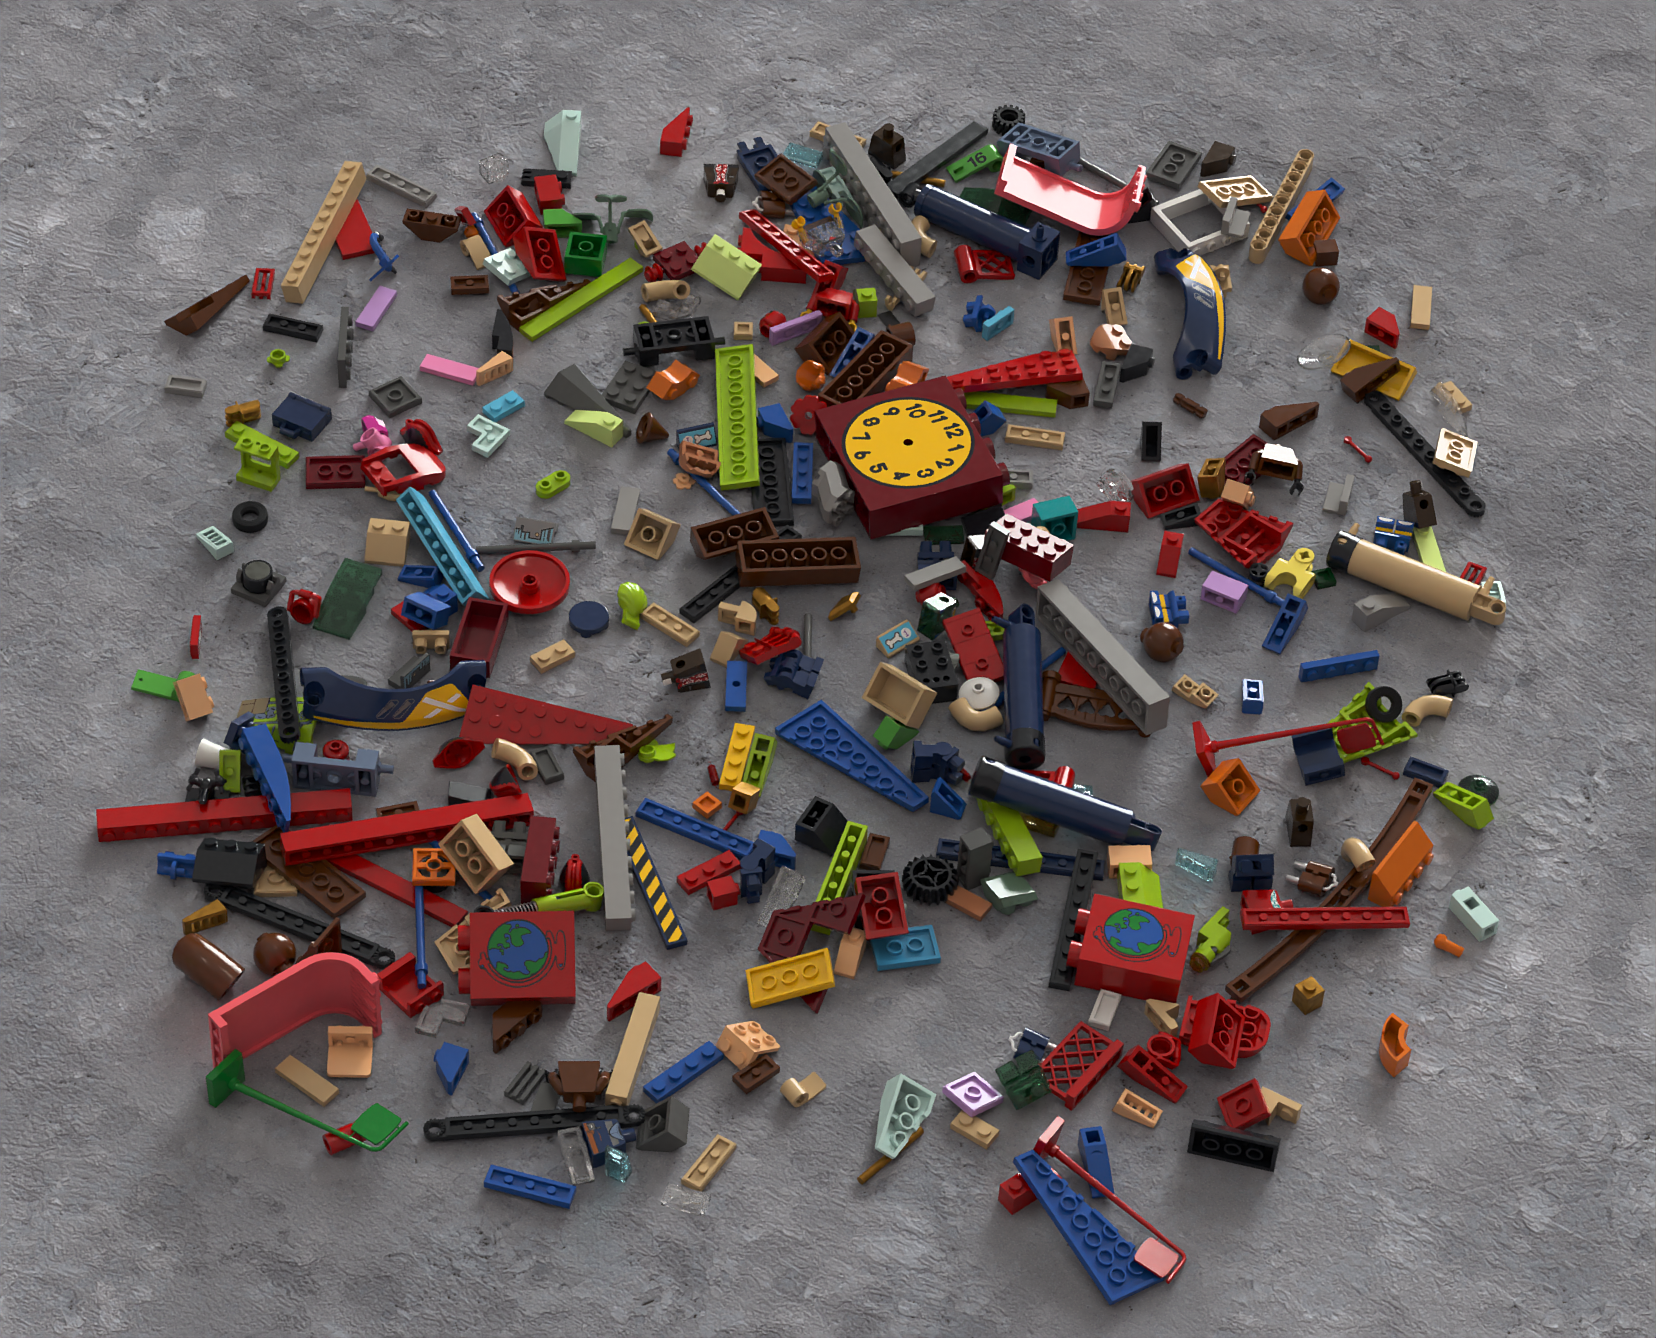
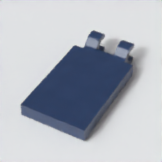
(755, 159)

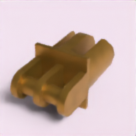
(1131, 275)
(242, 412)
(766, 605)

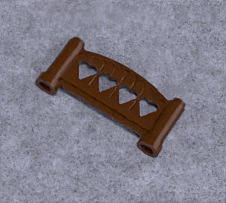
(1055, 693)

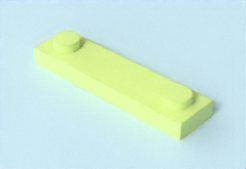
(1427, 547)

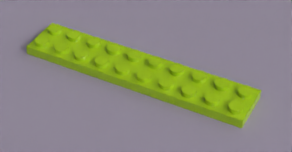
(737, 417)

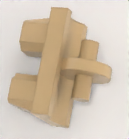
(1223, 275)
(431, 640)

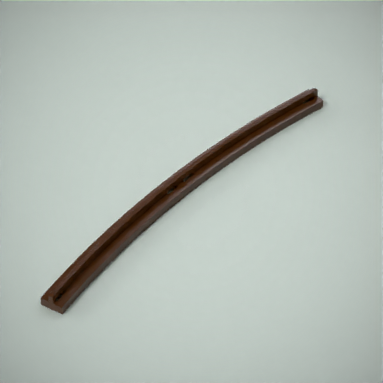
(1300, 940)

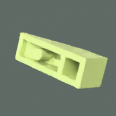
(597, 425)

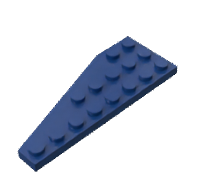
(850, 254)

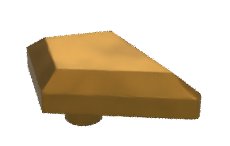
(845, 604)

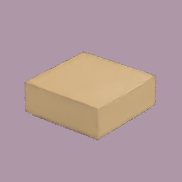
(743, 330)

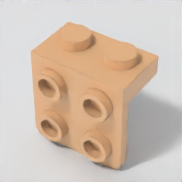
(744, 1042)
(350, 1051)

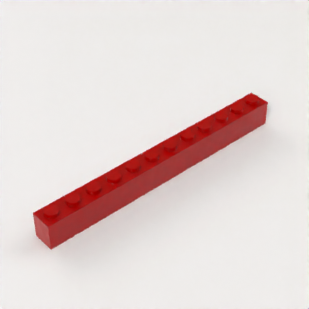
(219, 815)
(398, 829)

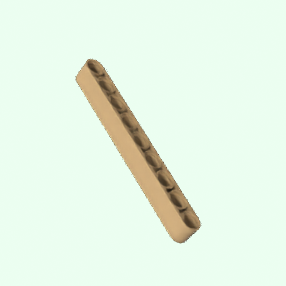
(1280, 206)

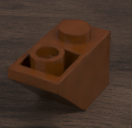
(1069, 394)

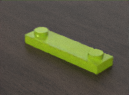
(287, 455)

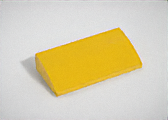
(1361, 355)

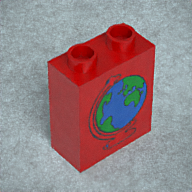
(1131, 948)
(518, 957)

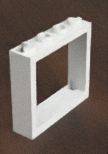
(1164, 212)

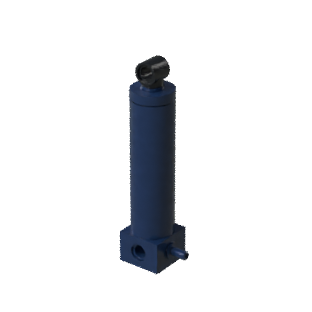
(1032, 248)

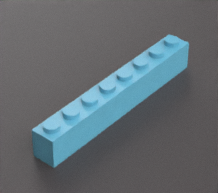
(440, 546)

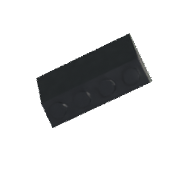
(1233, 1145)

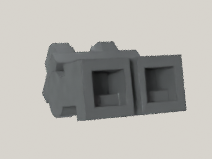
(512, 842)

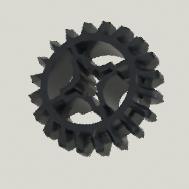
(930, 879)

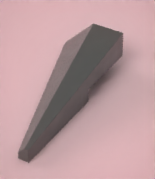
(577, 392)

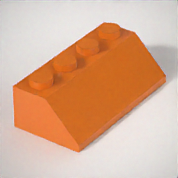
(1310, 222)
(1401, 867)

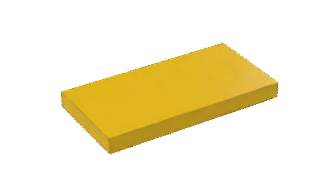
(790, 978)

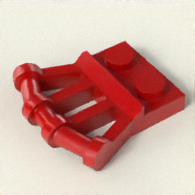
(771, 645)

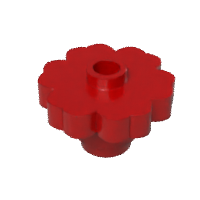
(800, 418)

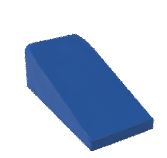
(421, 575)
(1252, 696)

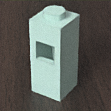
(1473, 914)

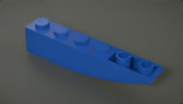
(269, 771)

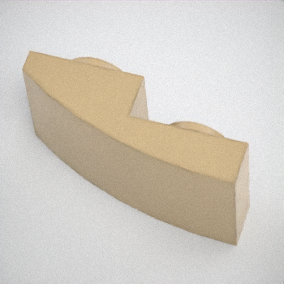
(1193, 693)

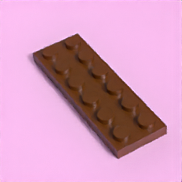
(1086, 282)
(316, 879)

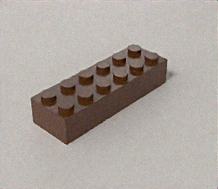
(868, 370)
(797, 561)

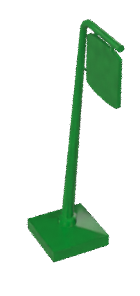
(372, 1125)

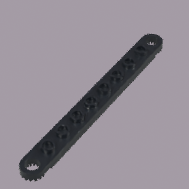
(1424, 453)
(283, 675)
(296, 923)
(527, 1122)

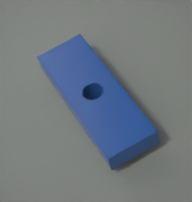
(736, 686)

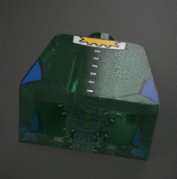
(933, 612)

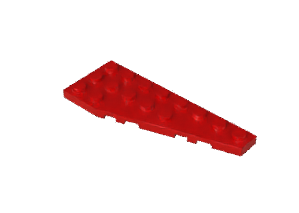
(1024, 371)

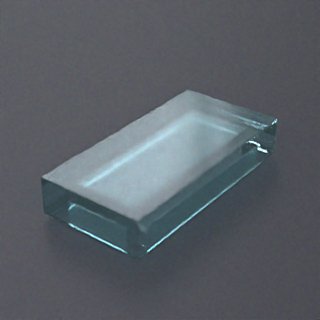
(803, 155)

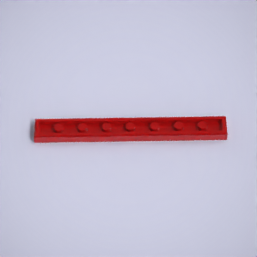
(786, 245)
(399, 888)
(1324, 918)

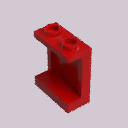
(400, 986)

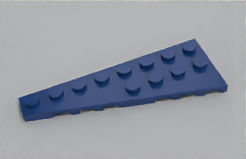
(835, 742)
(1089, 1234)

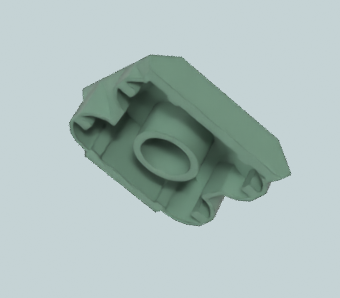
(1007, 892)

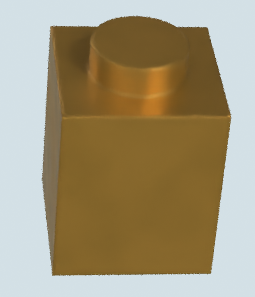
(744, 797)
(1308, 995)

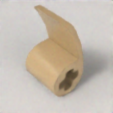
(476, 249)
(803, 1091)

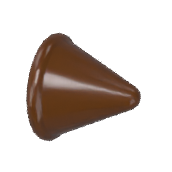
(650, 429)

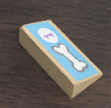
(896, 638)

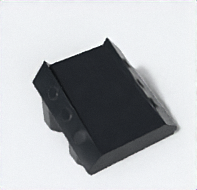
(980, 521)

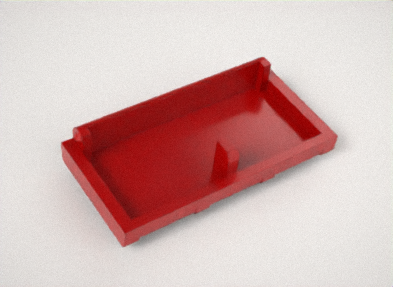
(975, 645)

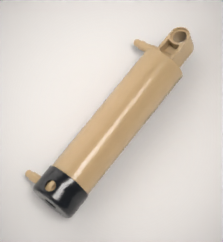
(1413, 578)

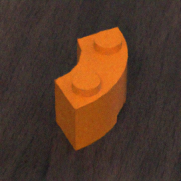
(907, 374)
(673, 381)
(1392, 1047)

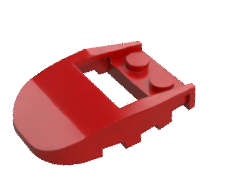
(423, 461)
(1254, 1032)

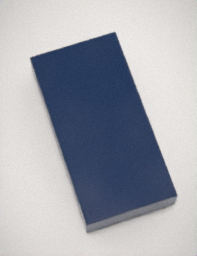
(1425, 771)

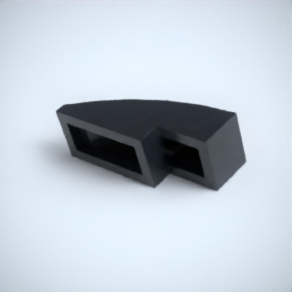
(502, 335)

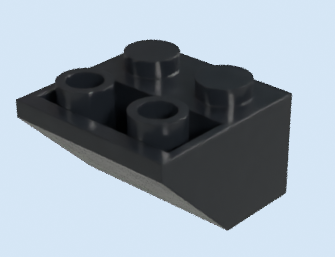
(820, 826)

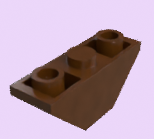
(431, 225)
(513, 1020)

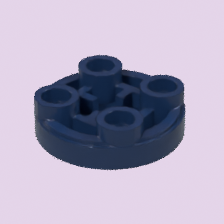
(589, 618)

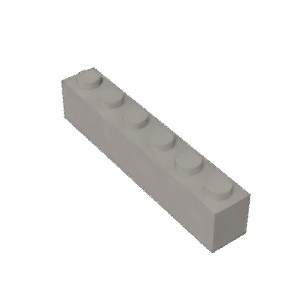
(894, 270)

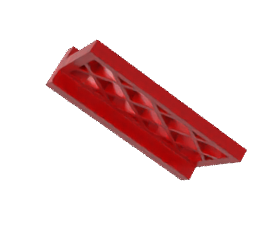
(1095, 1070)

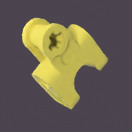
(1293, 572)

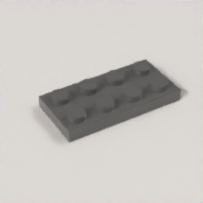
(345, 347)

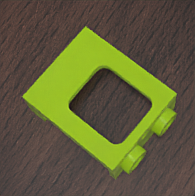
(256, 472)

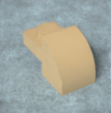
(741, 616)

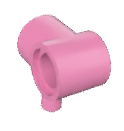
(372, 441)

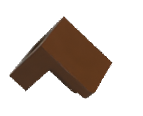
(1326, 252)

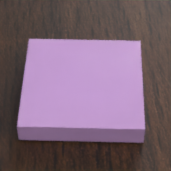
(972, 1094)

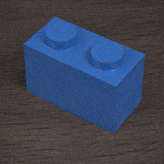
(425, 610)

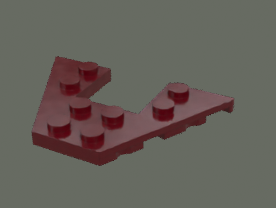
(791, 927)

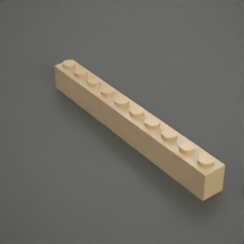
(323, 232)

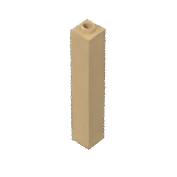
(633, 1050)

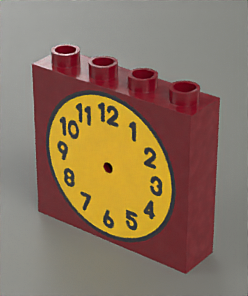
(912, 456)

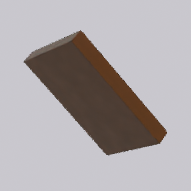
(785, 179)

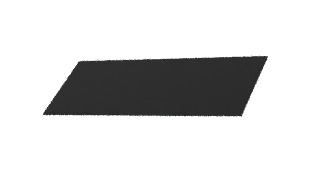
(888, 318)

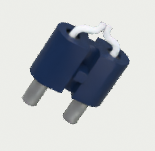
(1031, 1040)

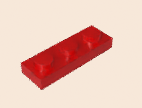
(710, 870)

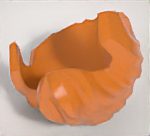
(810, 375)

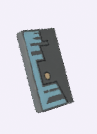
(410, 672)

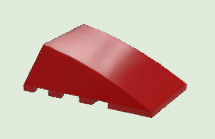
(1243, 532)

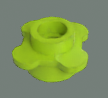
(278, 358)

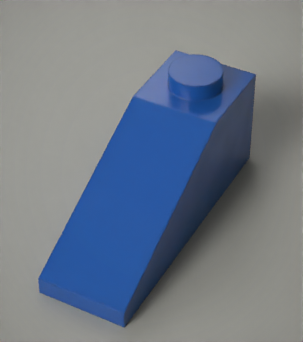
(1100, 252)
(855, 345)
(1285, 623)

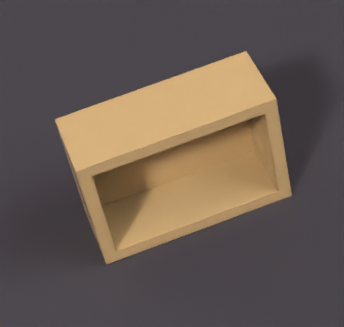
(899, 695)

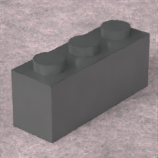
(974, 858)

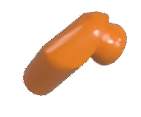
(1441, 942)

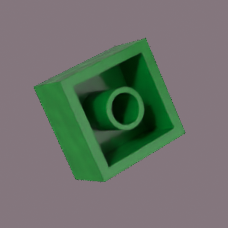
(585, 254)

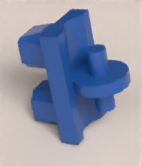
(977, 313)
(175, 865)

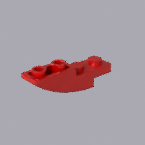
(985, 592)

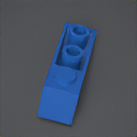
(1095, 1158)

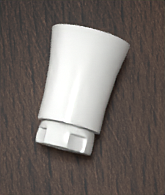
(208, 754)

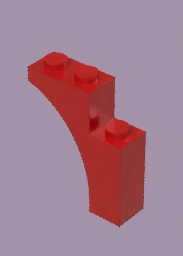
(775, 265)

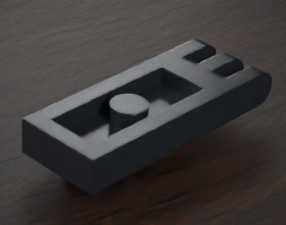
(563, 176)

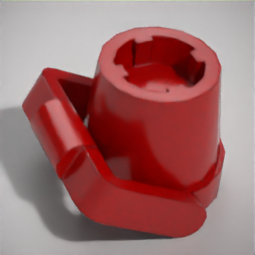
(304, 608)
(1163, 1047)

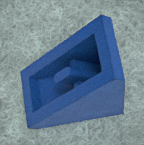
(946, 801)

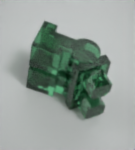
(1025, 1082)

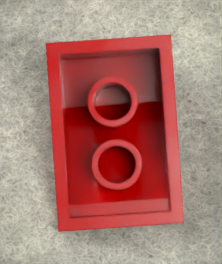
(540, 253)
(883, 906)

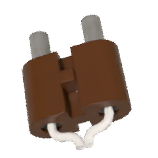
(771, 205)
(1314, 878)

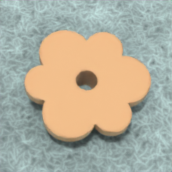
(683, 481)

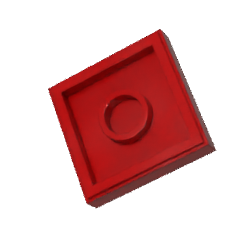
(1244, 1105)

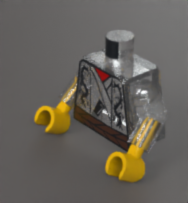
(822, 235)

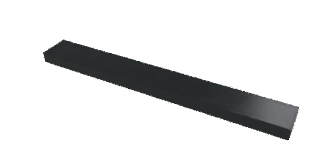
(938, 157)
(722, 587)
(1077, 898)

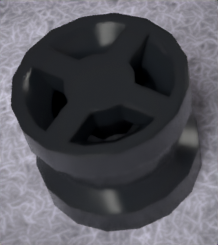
(1257, 573)

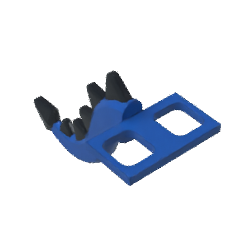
(385, 261)

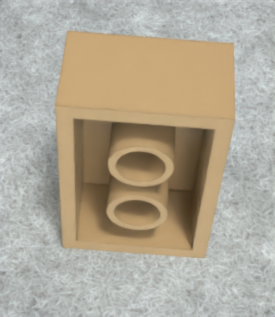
(475, 853)

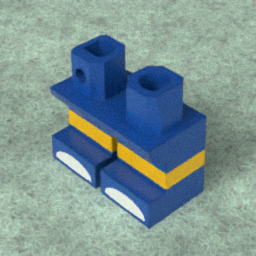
(1399, 540)
(1165, 608)

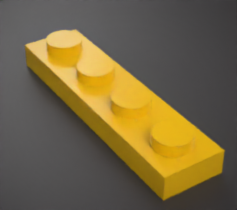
(737, 756)

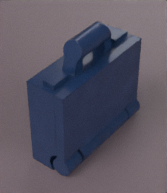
(301, 417)

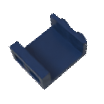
(1318, 756)

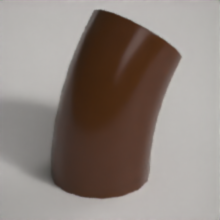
(206, 964)

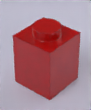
(722, 892)

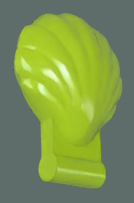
(633, 602)

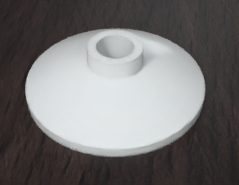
(980, 692)

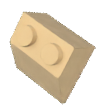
(651, 533)
(387, 542)

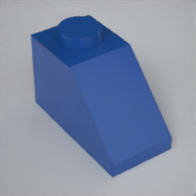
(989, 417)
(775, 422)
(445, 595)
(784, 853)
(450, 1065)

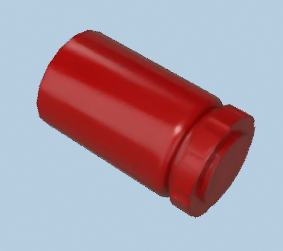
(336, 1144)

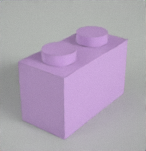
(1224, 592)

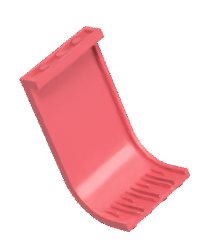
(1066, 200)
(292, 998)

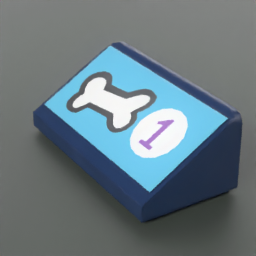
(700, 434)

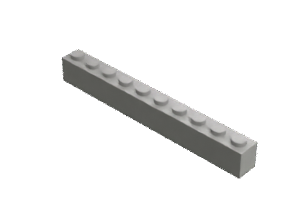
(613, 839)

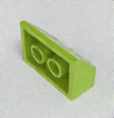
(1139, 884)

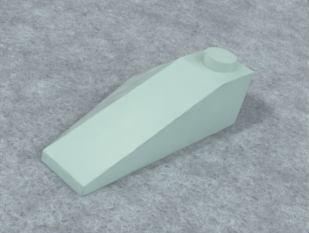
(563, 139)
(901, 1112)

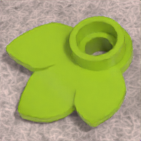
(656, 752)

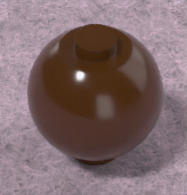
(1321, 286)
(1162, 642)
(274, 953)

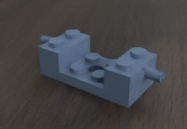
(1056, 151)
(316, 772)

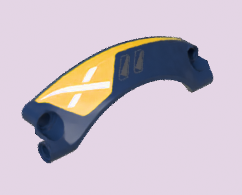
(1205, 315)
(357, 706)

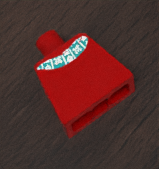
(1263, 899)

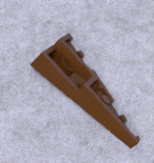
(526, 306)
(200, 312)
(629, 739)

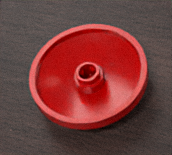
(529, 582)

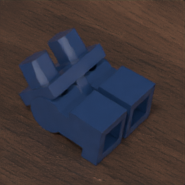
(926, 558)
(794, 672)
(935, 762)
(1251, 869)
(755, 870)

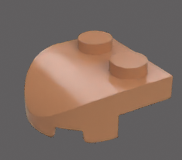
(1110, 340)
(698, 459)

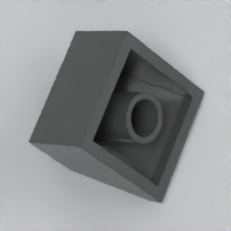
(664, 1126)

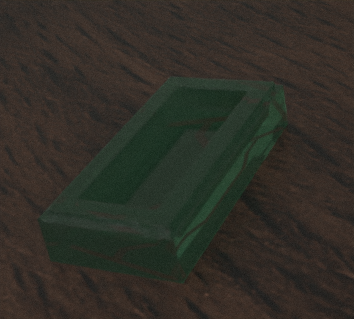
(950, 533)

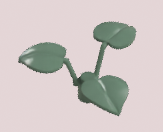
(823, 192)
(610, 228)

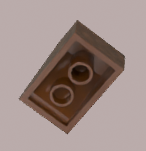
(327, 942)

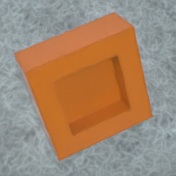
(707, 805)

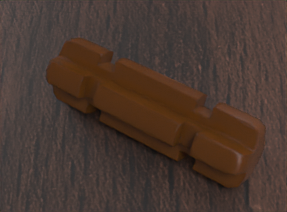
(1190, 405)

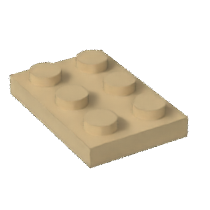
(1455, 452)

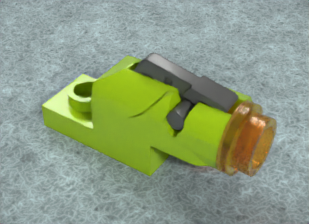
(1212, 942)

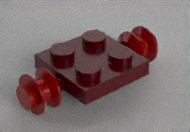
(674, 262)

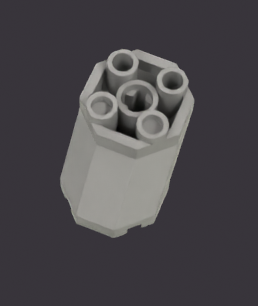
(833, 493)

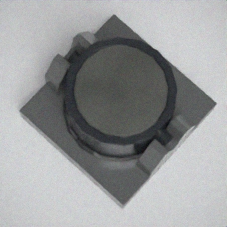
(257, 578)

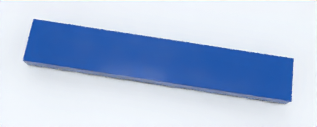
(694, 828)

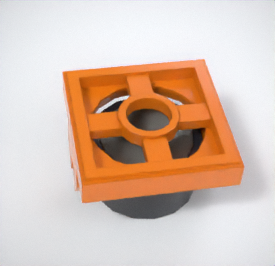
(433, 872)

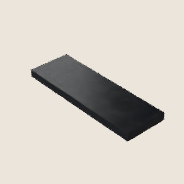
(774, 486)

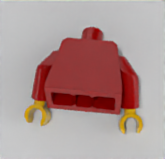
(834, 301)

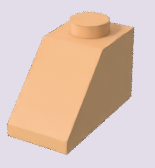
(1063, 333)
(850, 953)

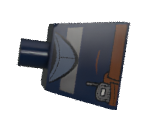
(602, 1133)

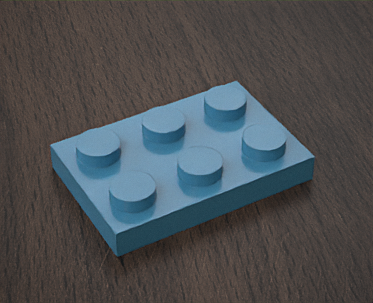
(906, 950)

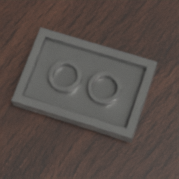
(1173, 165)
(628, 387)

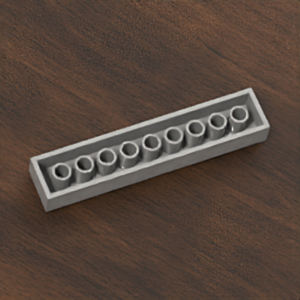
(872, 193)
(1102, 657)

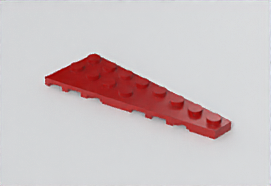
(530, 722)

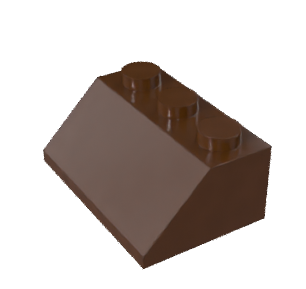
(826, 341)

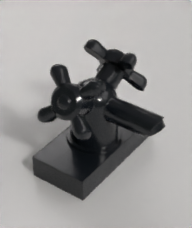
(206, 788)

